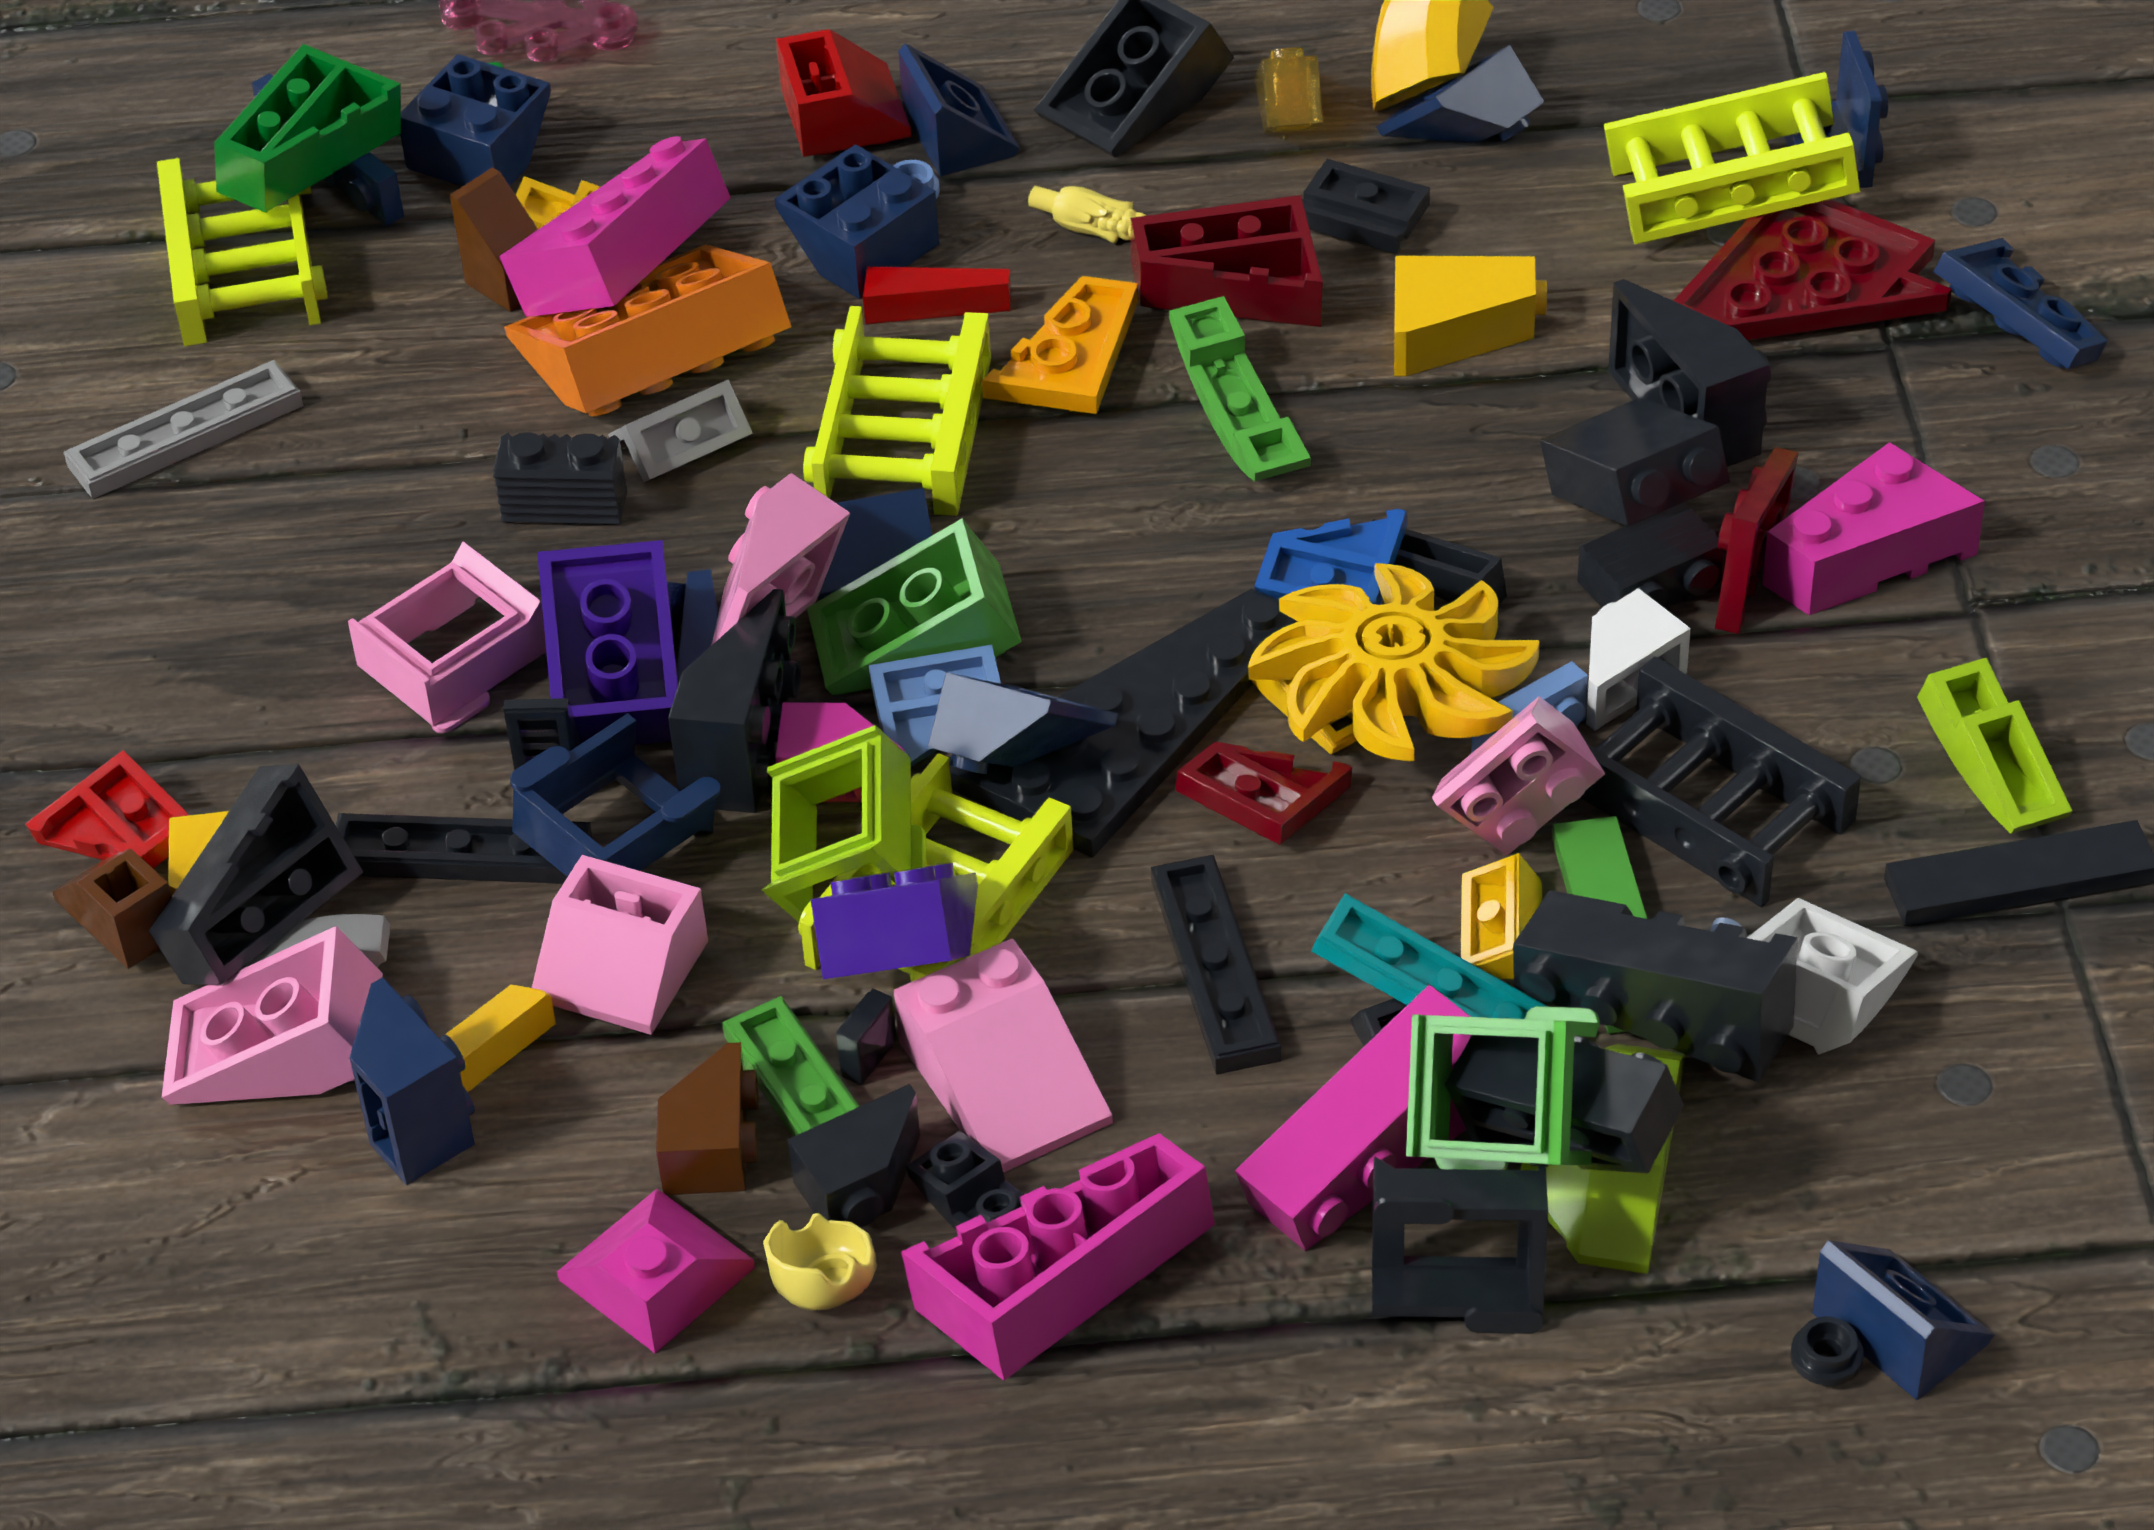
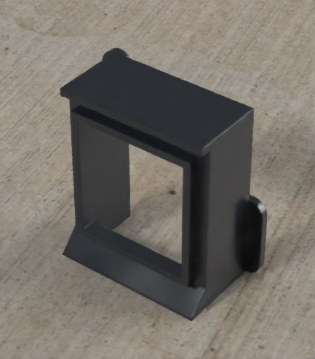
(1487, 1291)

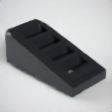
(538, 725)

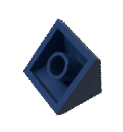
(951, 115)
(875, 534)
(1897, 1314)

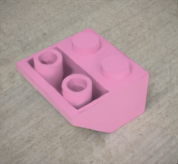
(1519, 777)
(620, 943)

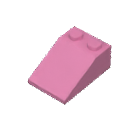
(783, 548)
(271, 1026)
(1000, 1055)

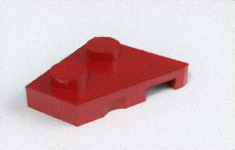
(110, 813)

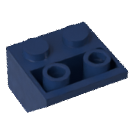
(473, 121)
(860, 217)
(409, 1085)

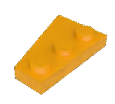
(1072, 352)

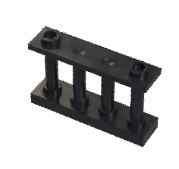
(1739, 741)

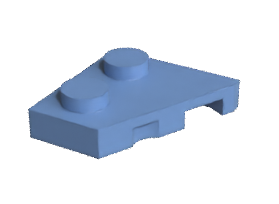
(910, 691)

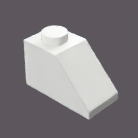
(1623, 641)

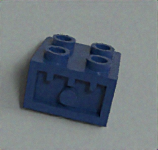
(1857, 108)

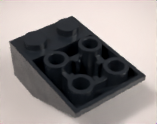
(732, 705)

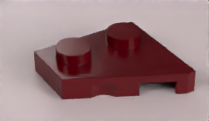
(1260, 788)

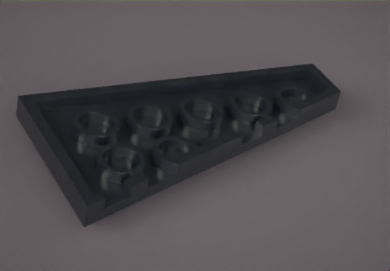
(1164, 708)

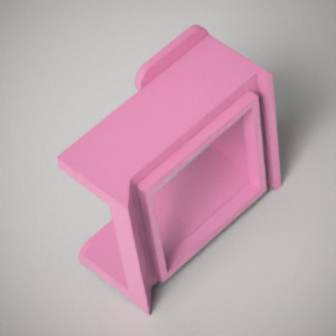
(458, 682)

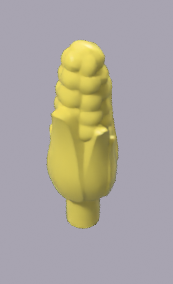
(1086, 211)

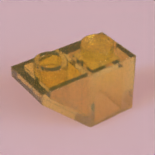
(1289, 91)

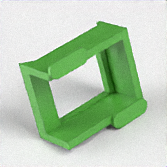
(1430, 1099)

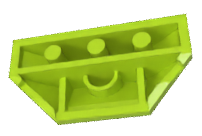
(1611, 1214)

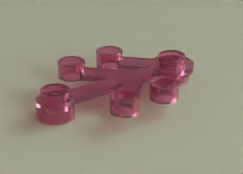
(602, 22)

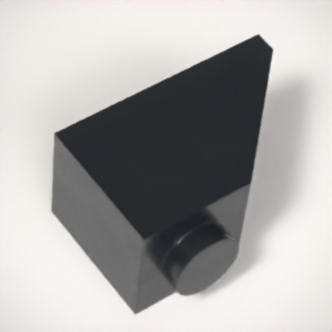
(859, 1159)

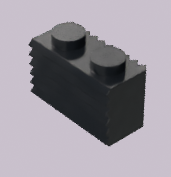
(560, 478)
(1660, 555)

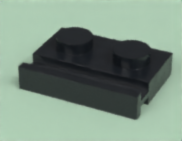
(1364, 205)

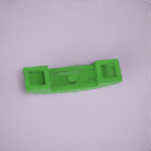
(1232, 392)

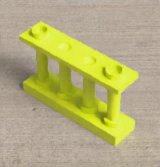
(1738, 187)
(193, 266)
(949, 433)
(1004, 885)

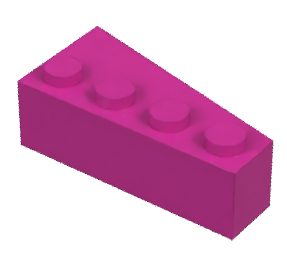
(618, 231)
(1322, 1157)

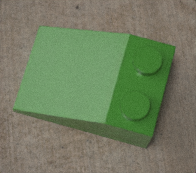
(918, 604)

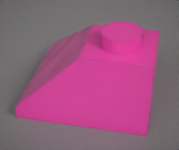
(656, 1270)

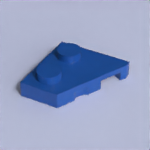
(1331, 556)

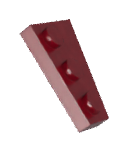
(1746, 534)

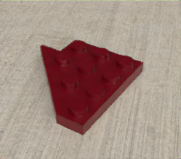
(1816, 272)

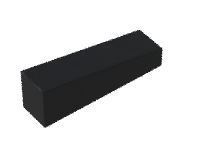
(1450, 566)

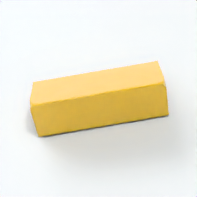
(1494, 912)
(501, 1030)

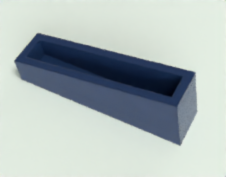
(698, 618)

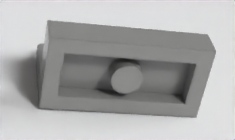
(685, 430)

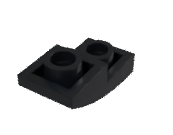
(964, 1181)

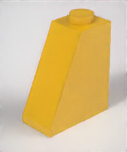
(1462, 307)

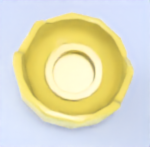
(820, 1263)

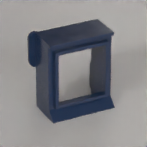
(563, 779)

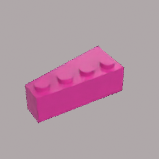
(1062, 1256)

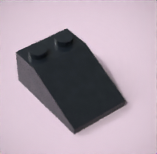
(1135, 74)
(1689, 366)

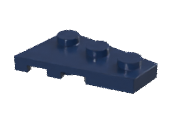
(2013, 296)

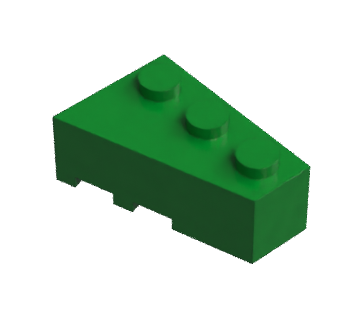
(304, 128)

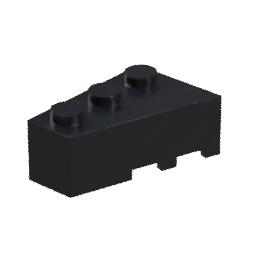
(255, 878)
(1618, 1100)

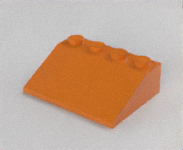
(668, 324)

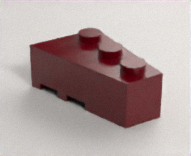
(1245, 251)

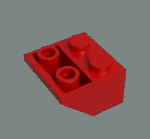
(838, 93)

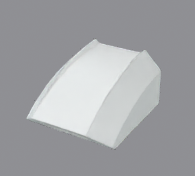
(1840, 972)

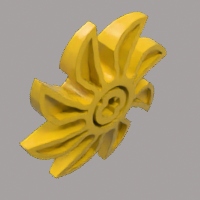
(1394, 661)

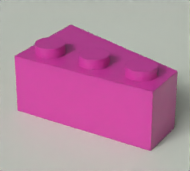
(1869, 527)

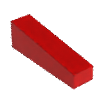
(927, 293)

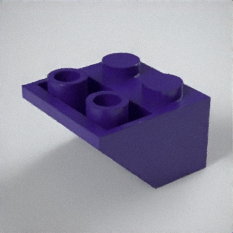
(888, 926)

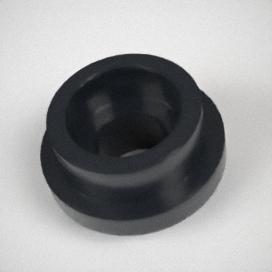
(1830, 1337)

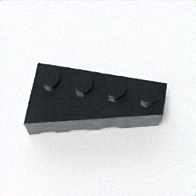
(1663, 981)

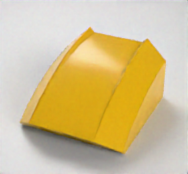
(1423, 45)

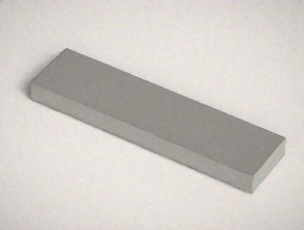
(183, 429)

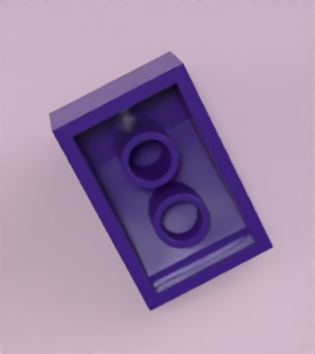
(610, 636)

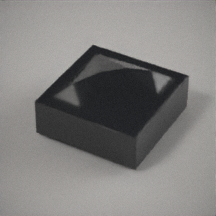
(866, 1036)

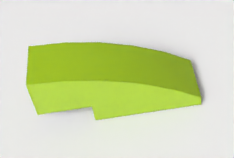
(1993, 746)

